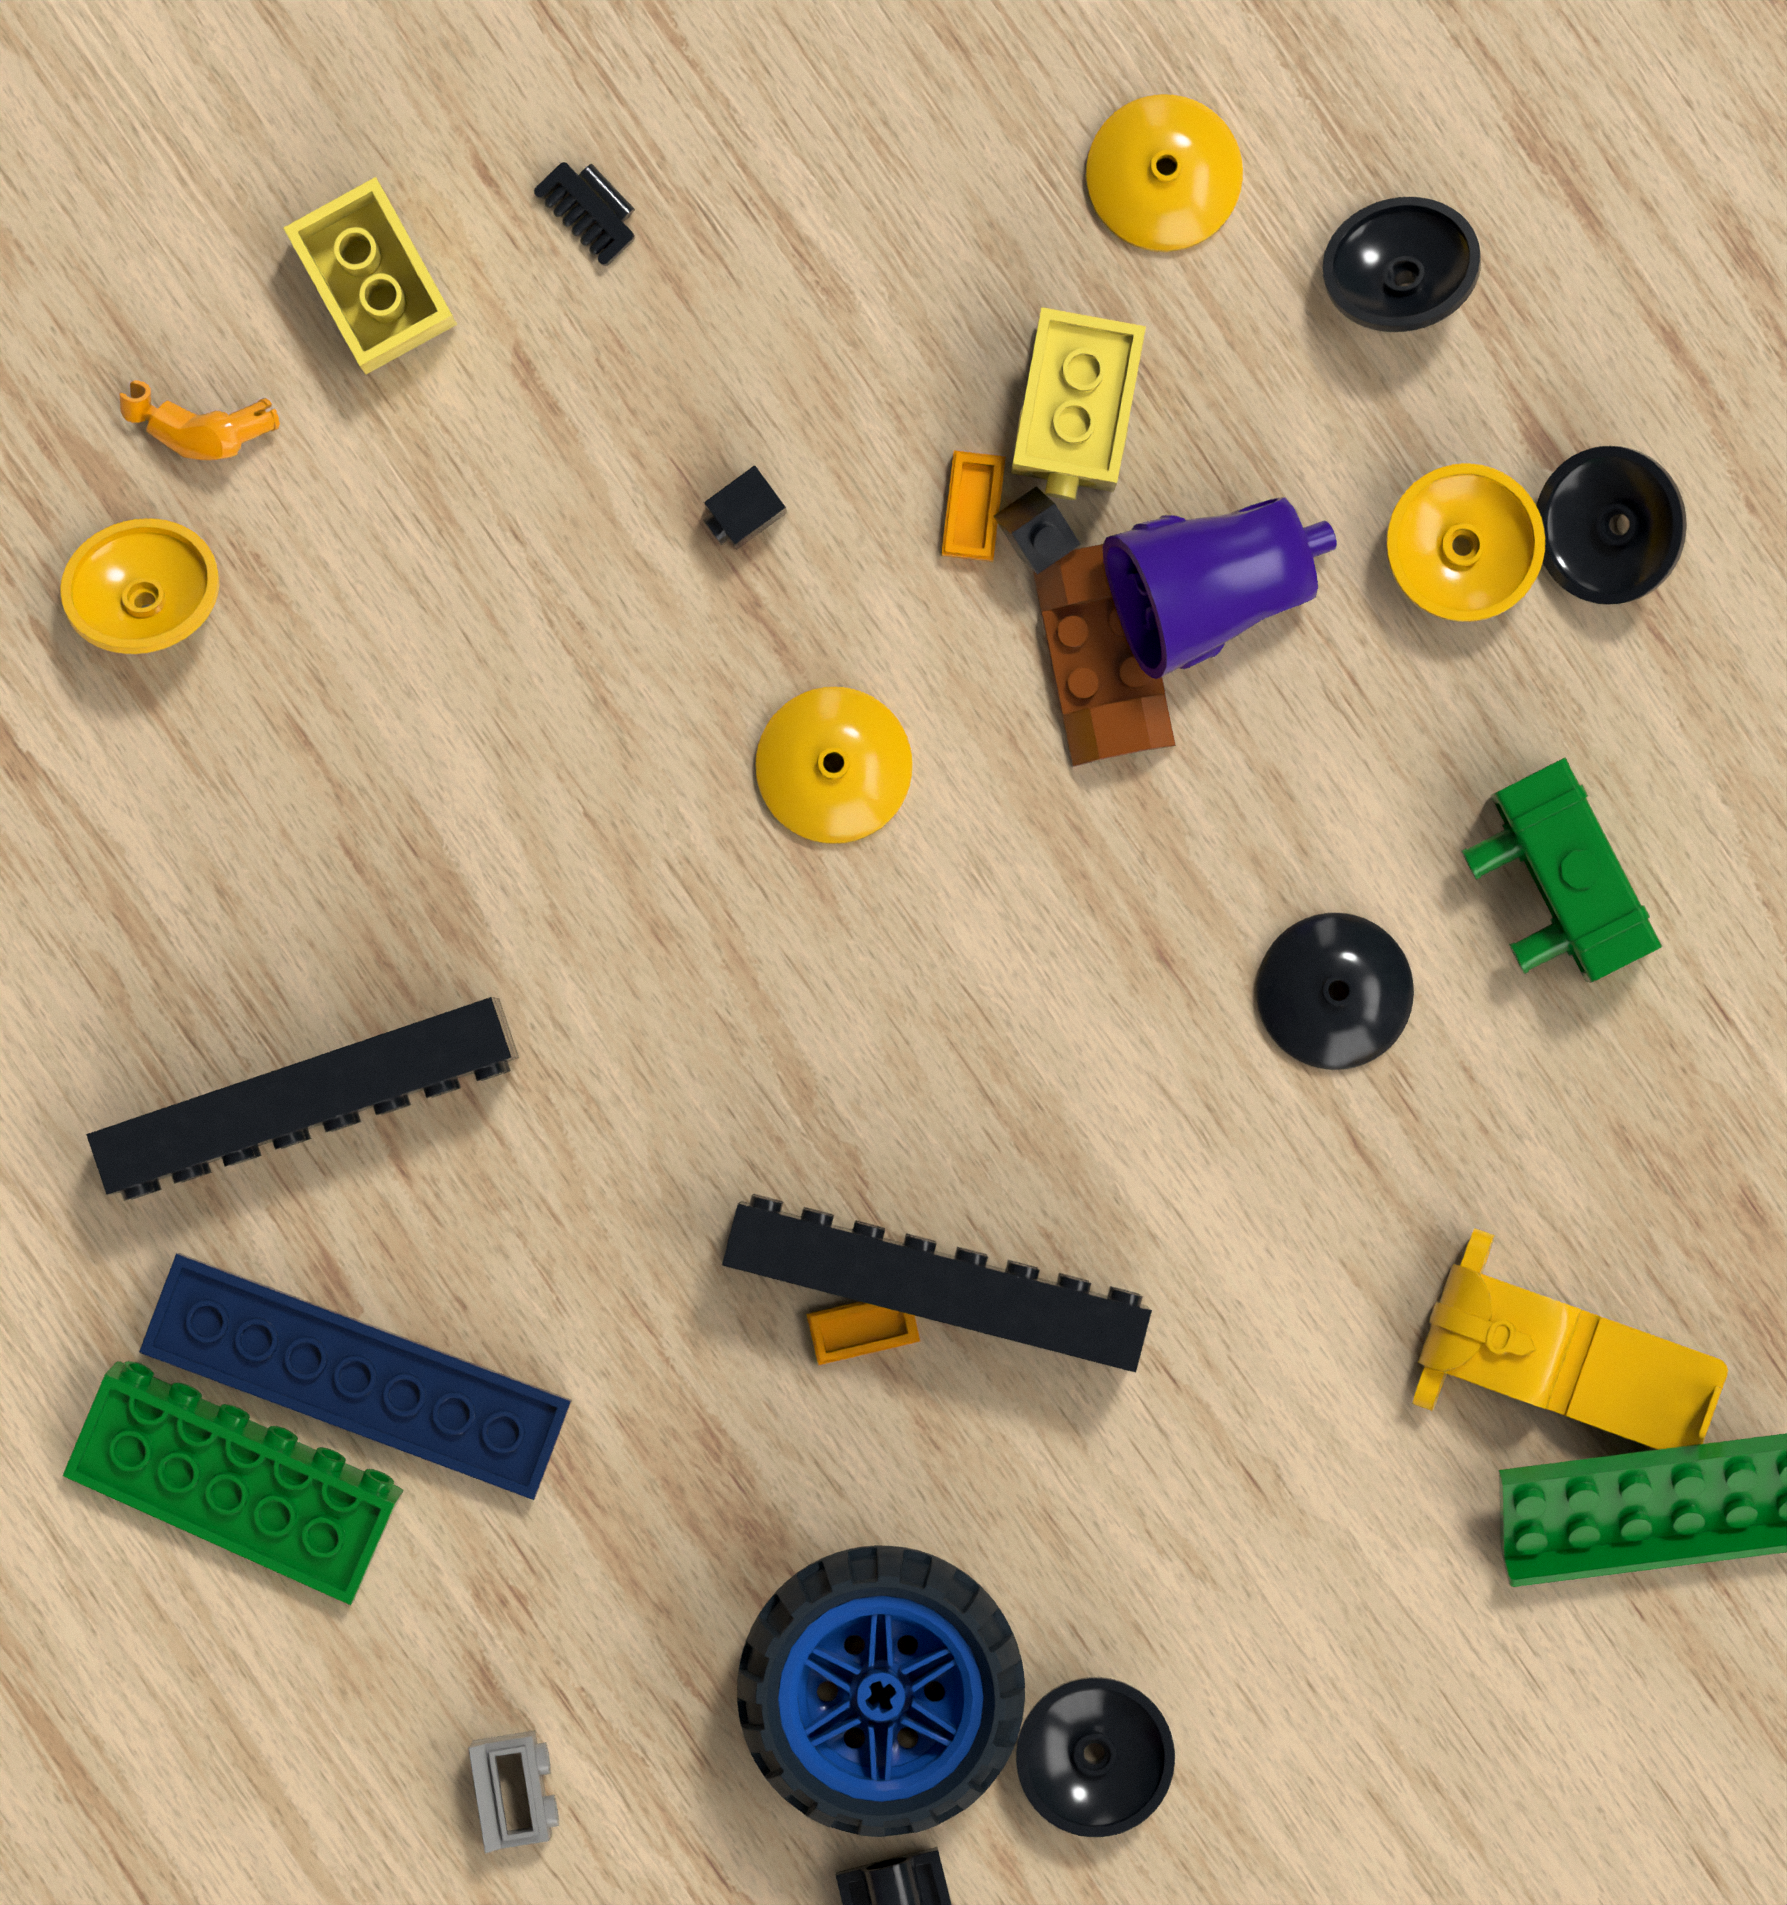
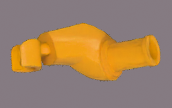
(193, 435)

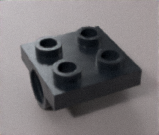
(896, 1881)

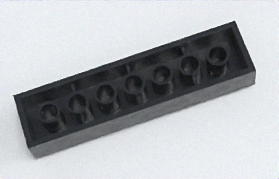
(302, 1096)
(938, 1285)

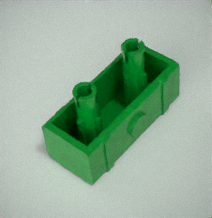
(1575, 872)

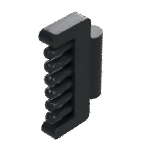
(596, 197)

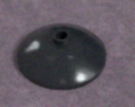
(1397, 245)
(1581, 529)
(1296, 997)
(1102, 1794)

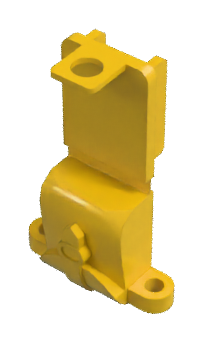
(1565, 1359)

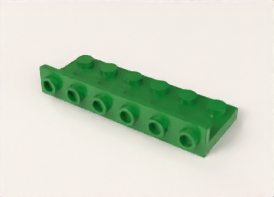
(233, 1480)
(1644, 1510)

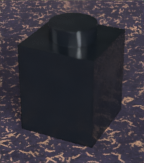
(743, 509)
(1037, 530)

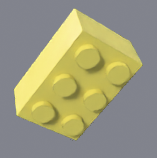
(370, 276)

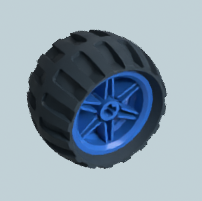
(960, 1644)

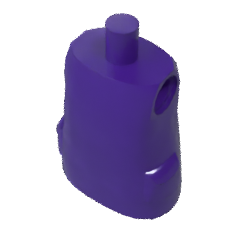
(1208, 579)

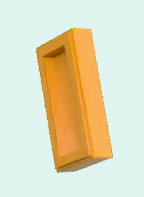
(971, 506)
(859, 1330)

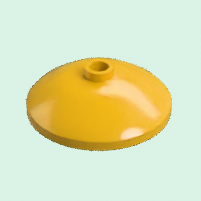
(1156, 208)
(1496, 521)
(134, 567)
(839, 804)

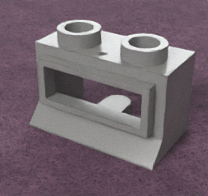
(489, 1795)

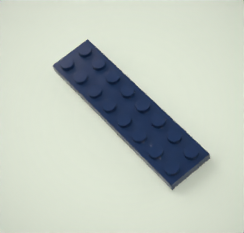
(355, 1376)

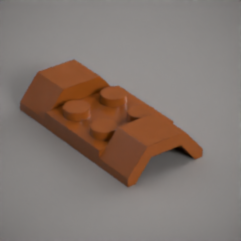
(1101, 689)

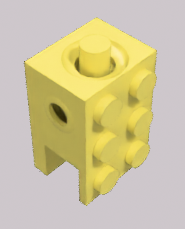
(1077, 402)

